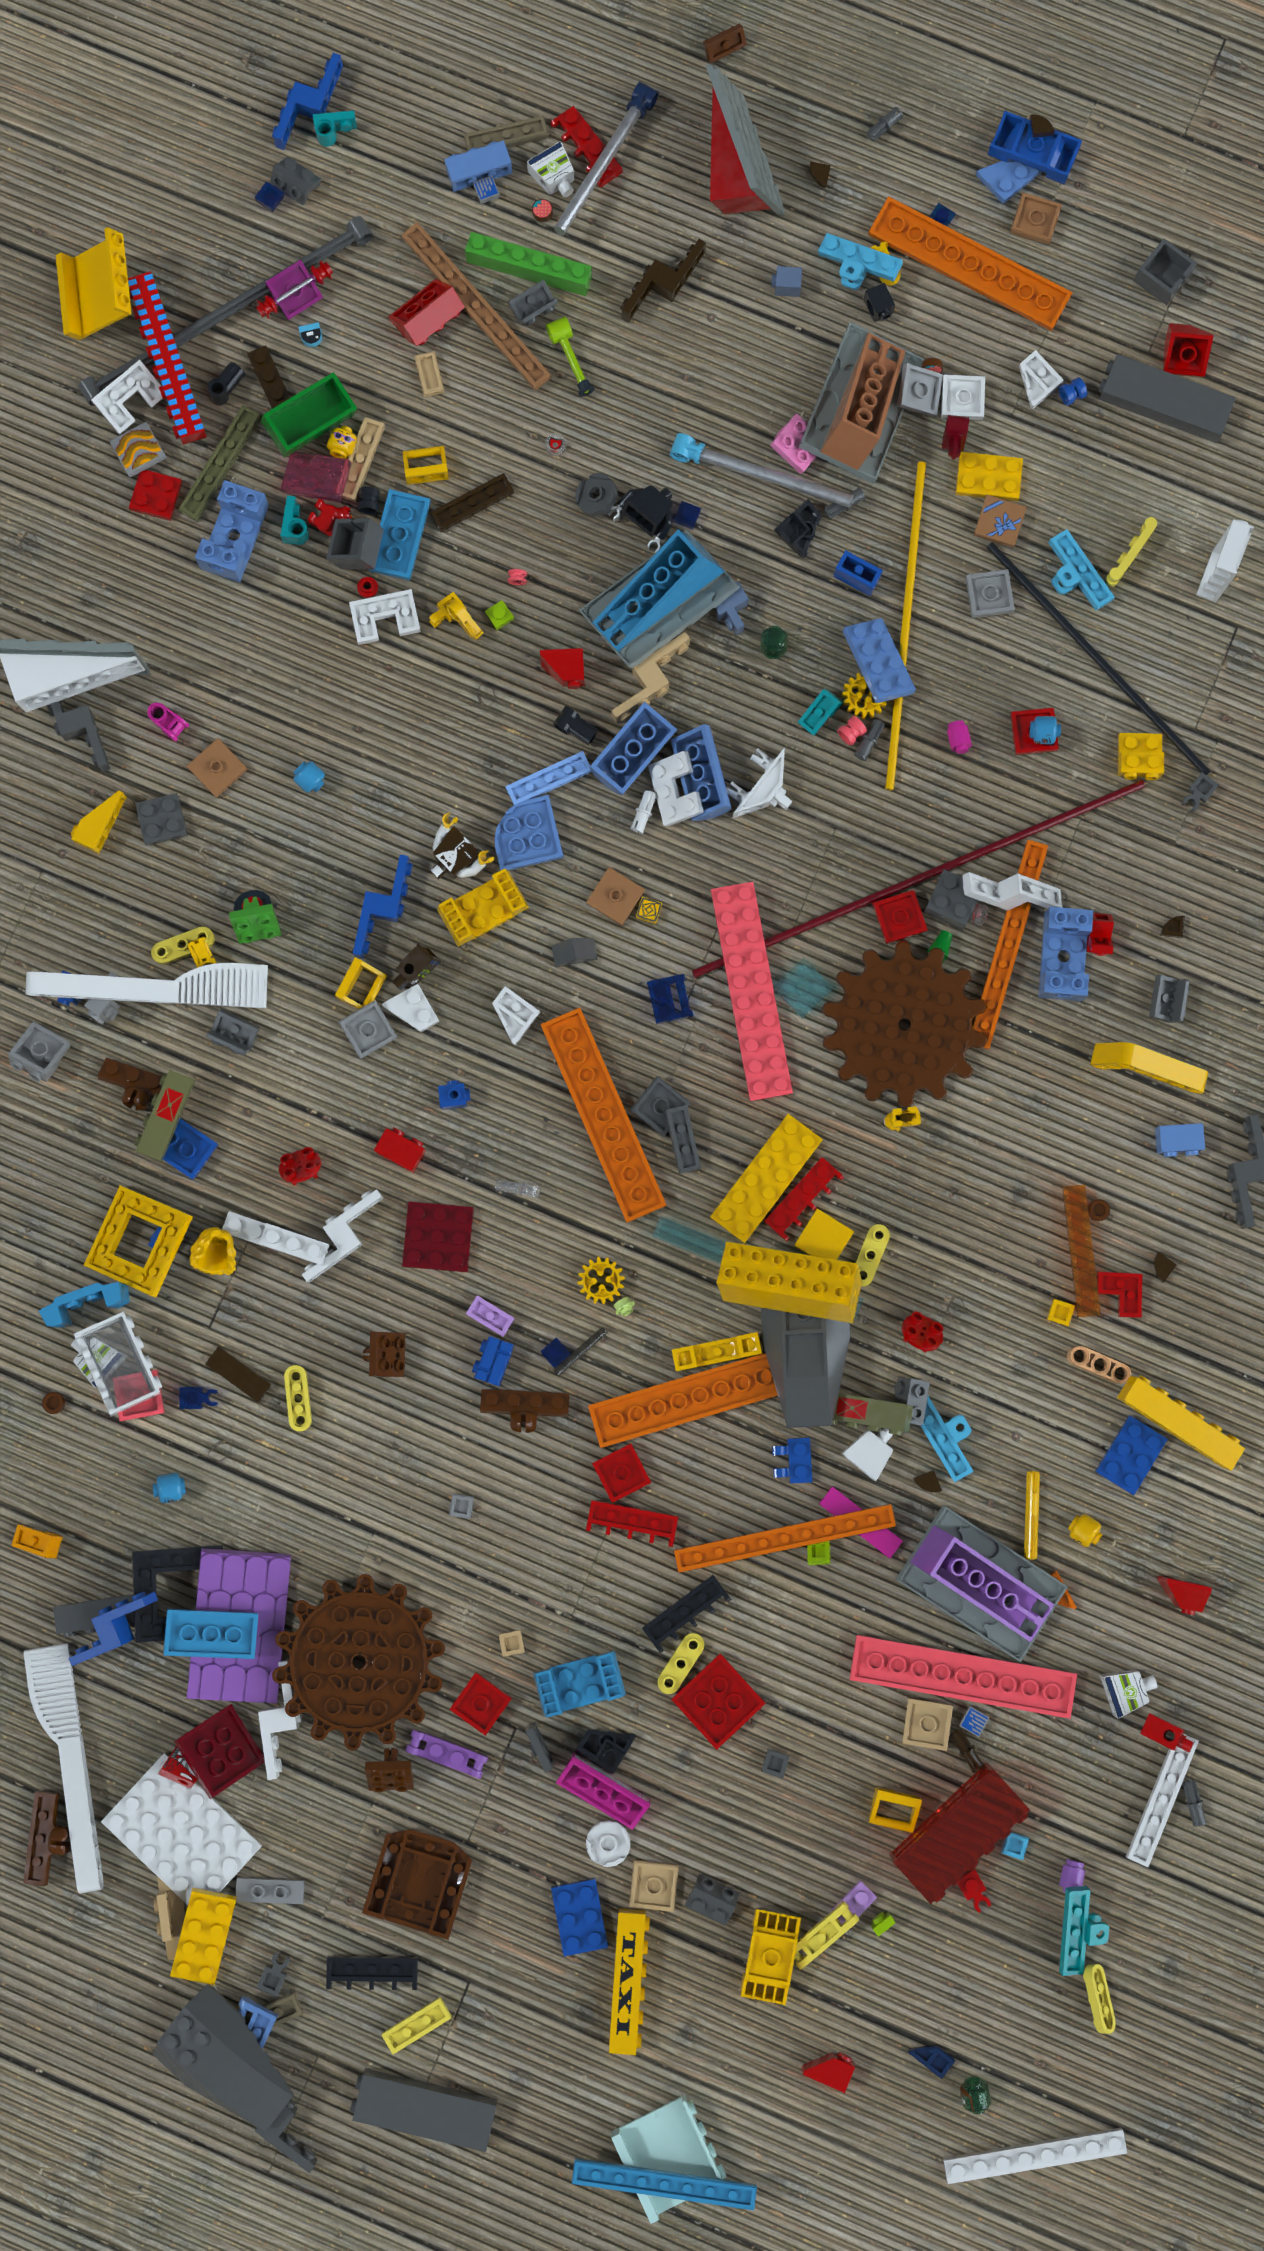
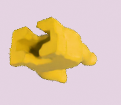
(902, 1118)

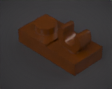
(724, 43)

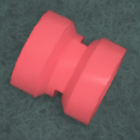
(852, 730)

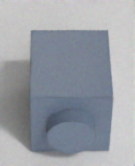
(787, 281)

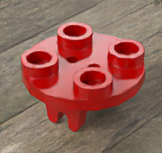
(299, 1165)
(922, 1332)

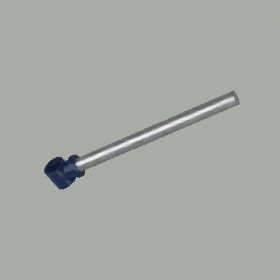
(642, 99)

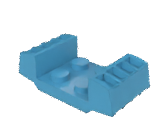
(57, 1315)
(579, 1683)

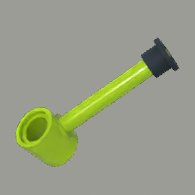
(559, 332)

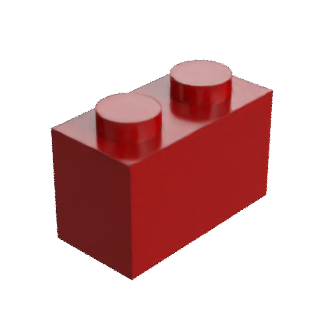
(400, 1150)

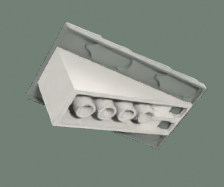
(57, 670)

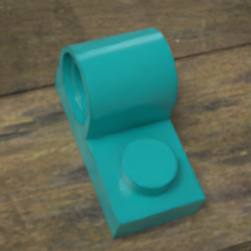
(333, 122)
(291, 523)
(819, 711)

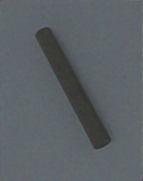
(580, 1351)

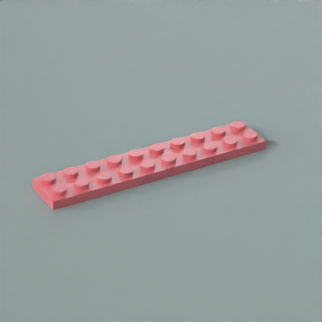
(751, 991)
(963, 1676)

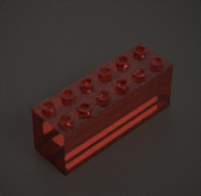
(959, 1833)

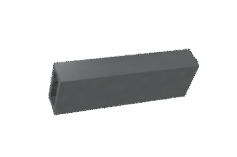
(1166, 398)
(423, 2109)

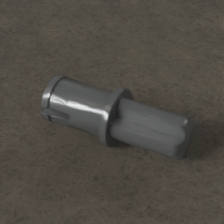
(884, 124)
(834, 509)
(869, 740)
(1194, 1803)

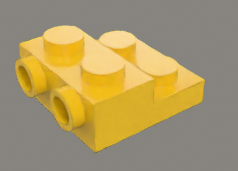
(1140, 756)

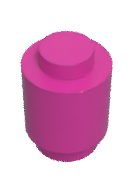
(959, 737)

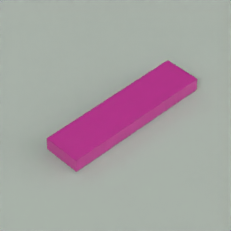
(881, 1539)

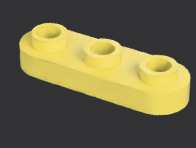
(172, 948)
(875, 1245)
(292, 1389)
(684, 1653)
(1099, 1998)

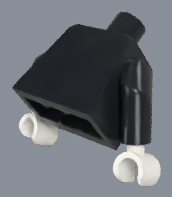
(648, 510)

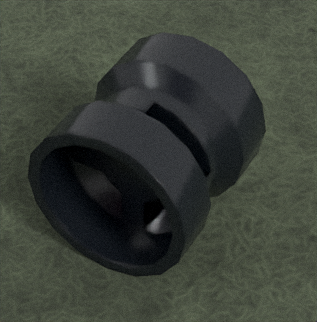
(368, 503)

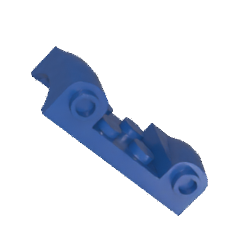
(1048, 153)

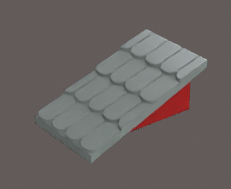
(738, 165)

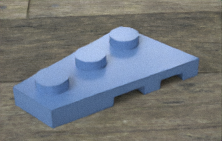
(1007, 178)

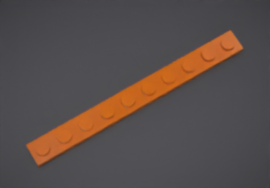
(1008, 946)
(784, 1538)

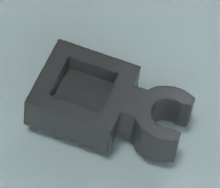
(1200, 790)
(273, 1977)

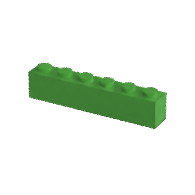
(528, 263)

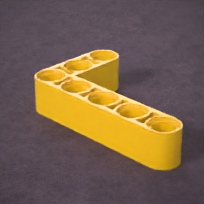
(1149, 1063)

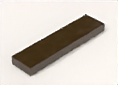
(472, 502)

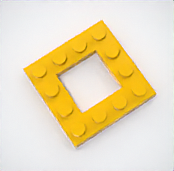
(151, 1277)

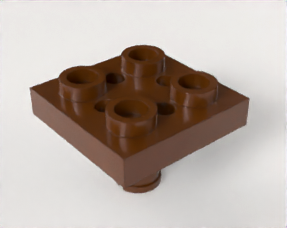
(386, 1354)
(389, 1773)

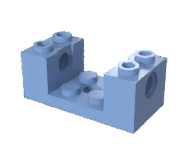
(240, 512)
(1065, 931)

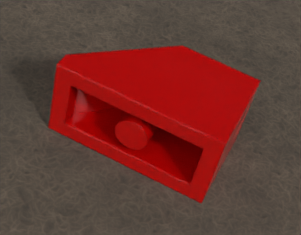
(831, 2069)

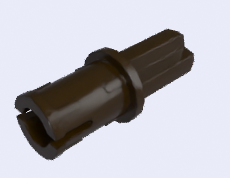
(967, 1750)

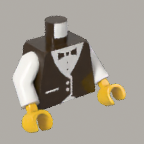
(456, 853)

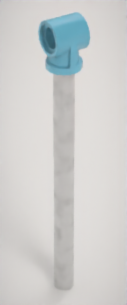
(687, 449)

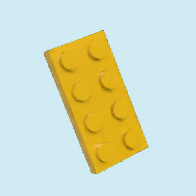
(203, 1936)

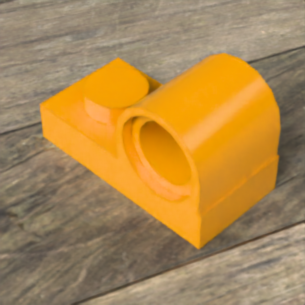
(37, 1542)

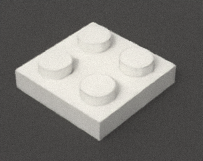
(963, 396)

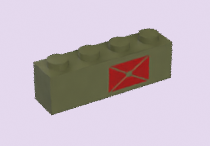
(165, 1115)
(873, 1413)

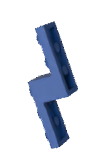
(307, 100)
(382, 907)
(112, 1627)

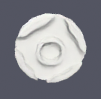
(608, 1843)

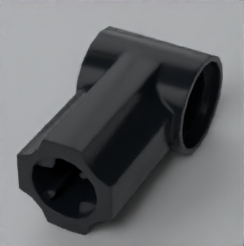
(226, 382)
(571, 723)

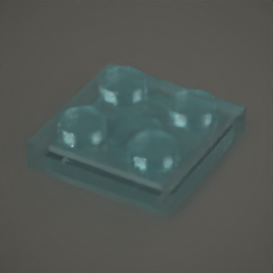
(802, 988)

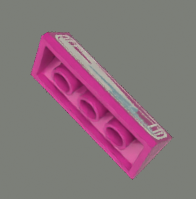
(603, 1791)

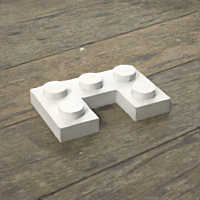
(111, 398)
(369, 610)
(671, 805)

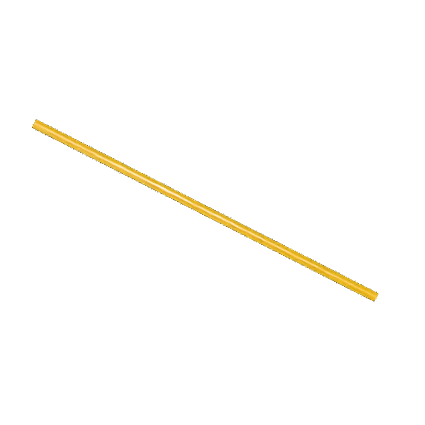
(906, 618)

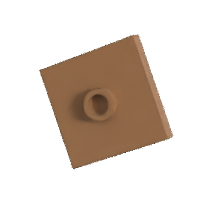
(1036, 218)
(217, 767)
(615, 896)

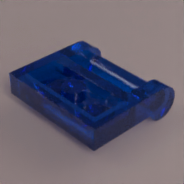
(662, 999)

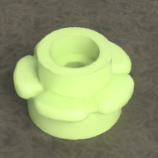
(624, 1306)

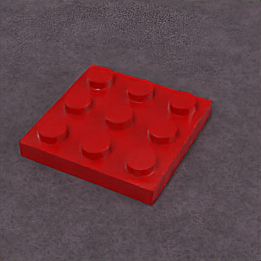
(718, 1701)

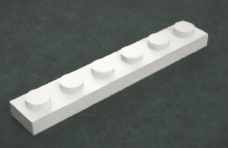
(1160, 1805)

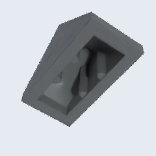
(574, 951)

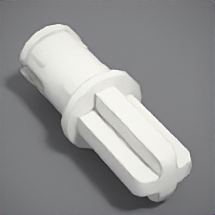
(643, 812)

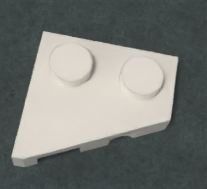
(1038, 378)
(412, 1008)
(514, 1014)

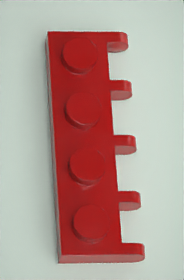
(586, 142)
(801, 1197)
(632, 1520)

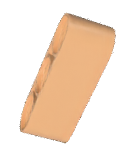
(1109, 1367)

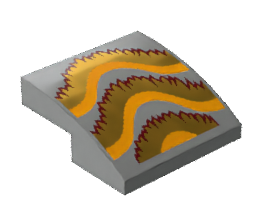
(137, 449)

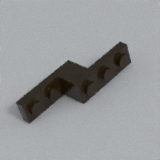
(663, 280)

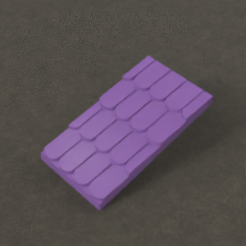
(242, 1584)

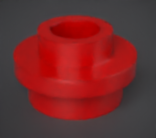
(370, 592)

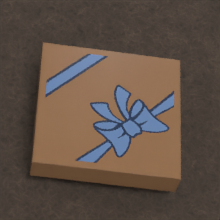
(1000, 521)

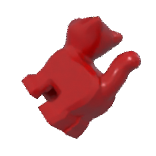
(327, 517)

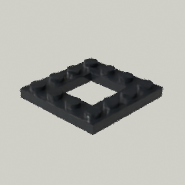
(144, 1569)

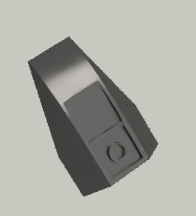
(805, 1364)

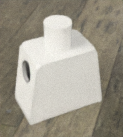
(870, 1452)

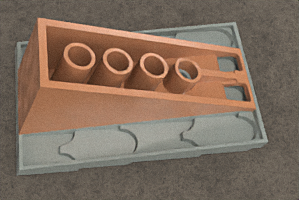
(859, 403)

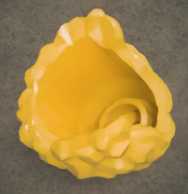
(214, 1252)

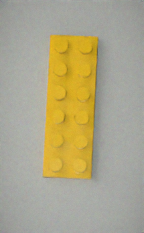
(766, 1178)

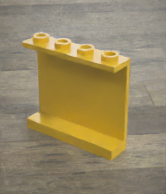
(94, 287)

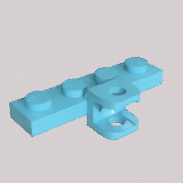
(858, 260)
(1078, 572)
(944, 1440)

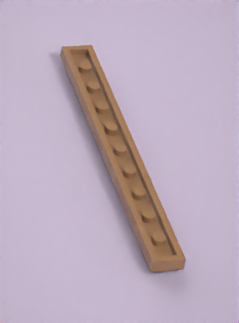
(477, 307)

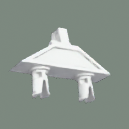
(766, 791)

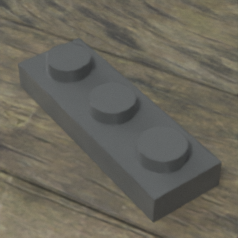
(682, 1139)

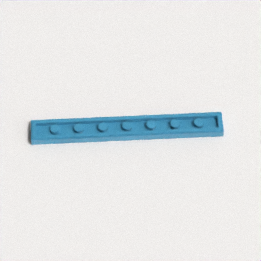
(664, 2184)

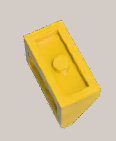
(425, 473)
(351, 978)
(898, 1798)

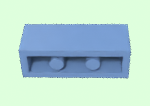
(478, 164)

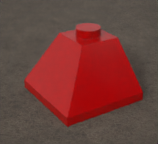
(1186, 350)
(564, 666)
(1185, 1594)

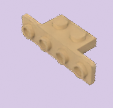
(171, 1917)

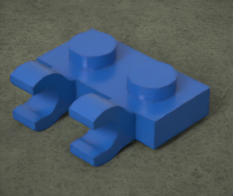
(798, 1460)

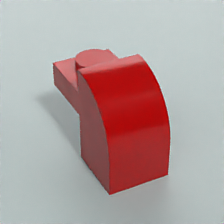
(1100, 940)

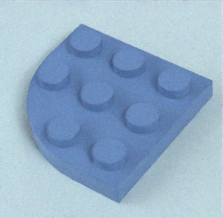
(527, 835)

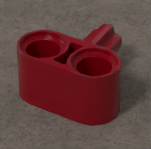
(955, 435)

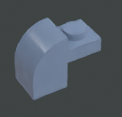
(729, 608)

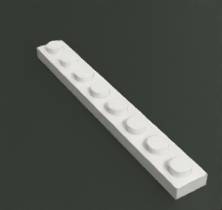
(1034, 2155)

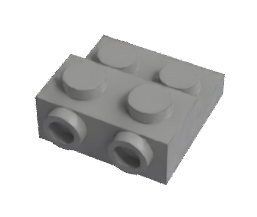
(103, 1009)
(38, 1052)

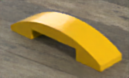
(716, 1351)

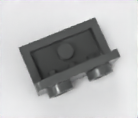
(294, 180)
(532, 303)
(1169, 999)
(233, 1032)
(913, 1393)
(712, 1899)

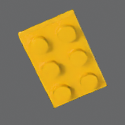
(989, 475)

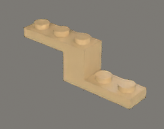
(651, 677)

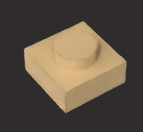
(511, 1643)

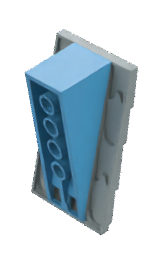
(659, 598)

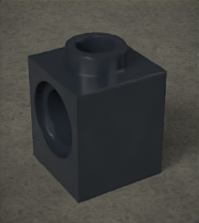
(879, 302)

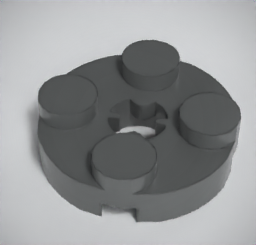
(603, 503)

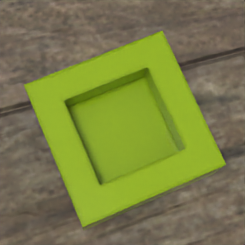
(499, 615)
(819, 1553)
(882, 1923)

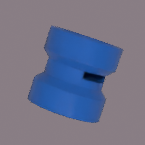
(1073, 391)

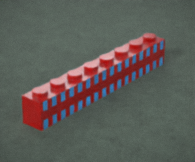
(166, 358)

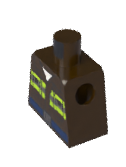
(423, 961)

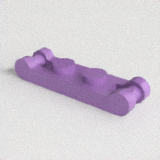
(447, 1753)

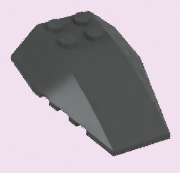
(222, 2060)

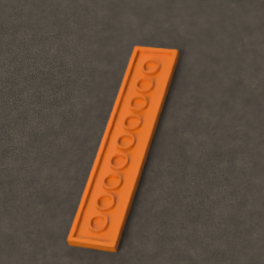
(970, 263)
(603, 1115)
(682, 1400)

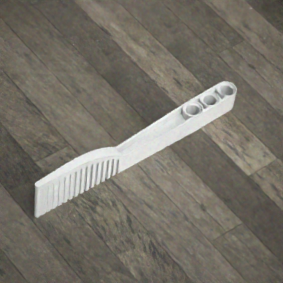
(207, 985)
(56, 1707)

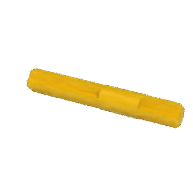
(1031, 1515)

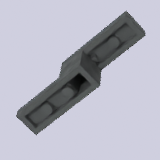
(78, 723)
(1247, 1172)
(286, 2142)

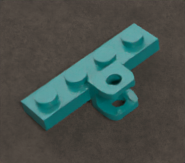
(1078, 1930)

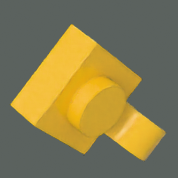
(438, 617)

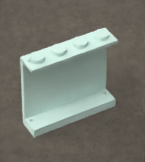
(667, 2142)

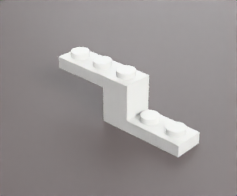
(1011, 891)
(342, 1234)
(276, 1238)
(273, 1721)

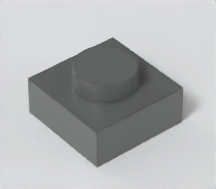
(775, 1763)

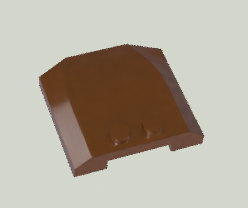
(418, 1882)

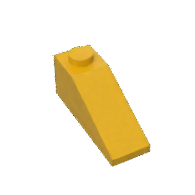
(96, 825)

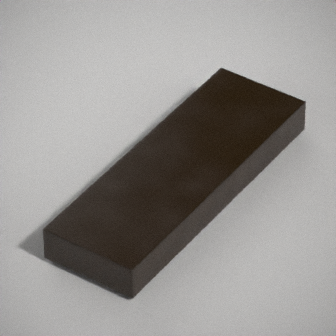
(238, 1374)

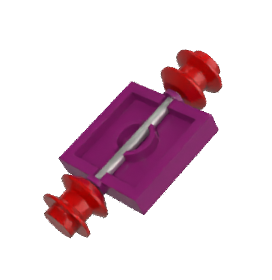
(294, 289)

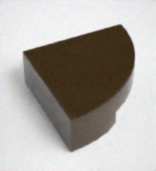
(1040, 126)
(820, 173)
(1173, 927)
(1163, 1266)
(928, 1482)

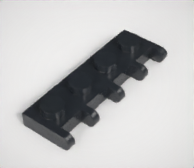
(684, 1610)
(372, 1969)

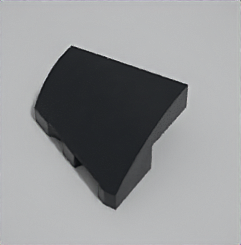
(799, 528)
(605, 1748)

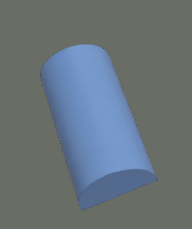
(632, 749)
(706, 773)

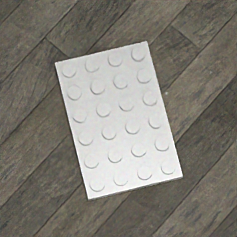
(181, 1833)

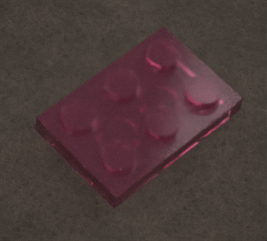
(316, 476)

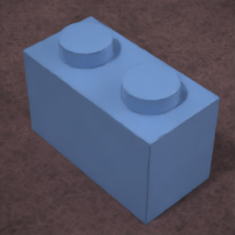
(1180, 1139)

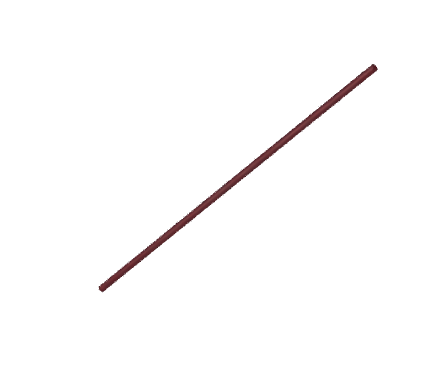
(935, 871)

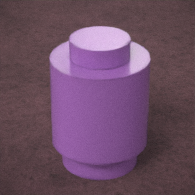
(1072, 1874)

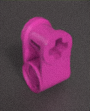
(169, 723)

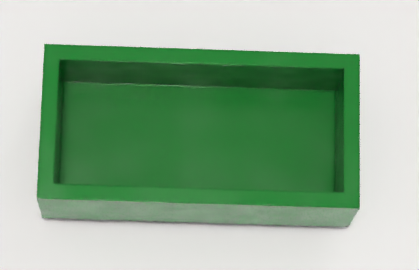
(309, 414)

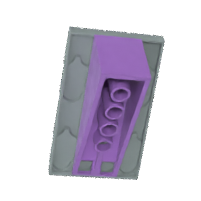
(981, 1583)

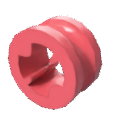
(517, 577)

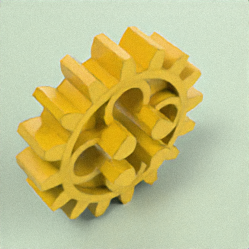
(854, 699)
(602, 1293)

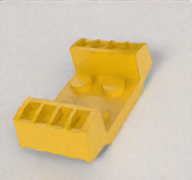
(482, 908)
(770, 1957)

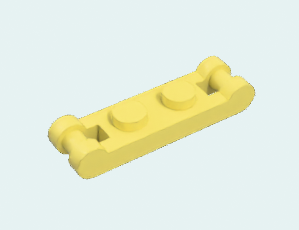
(1127, 558)
(824, 1934)

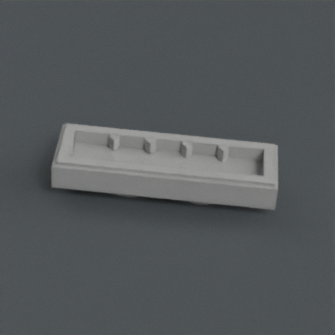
(270, 1890)

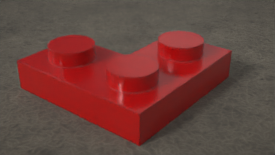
(1127, 1287)

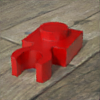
(972, 1887)

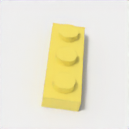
(416, 2025)

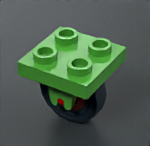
(254, 917)

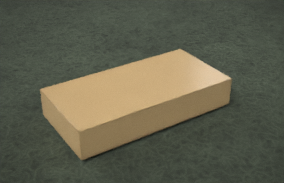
(429, 374)

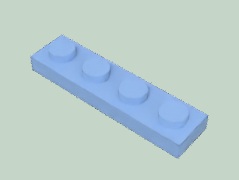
(549, 778)

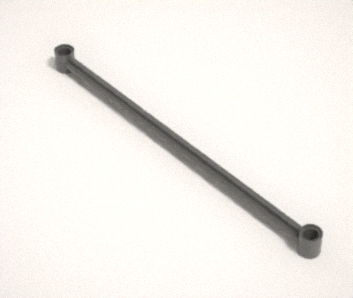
(357, 232)

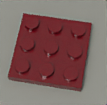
(438, 1237)
(220, 1751)

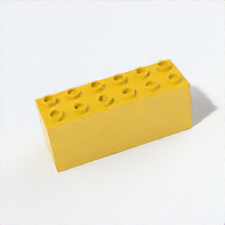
(789, 1282)

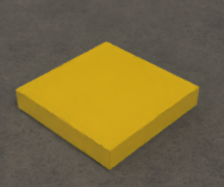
(823, 1236)

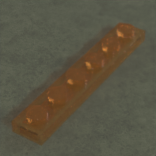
(1081, 1251)

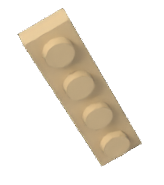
(362, 456)

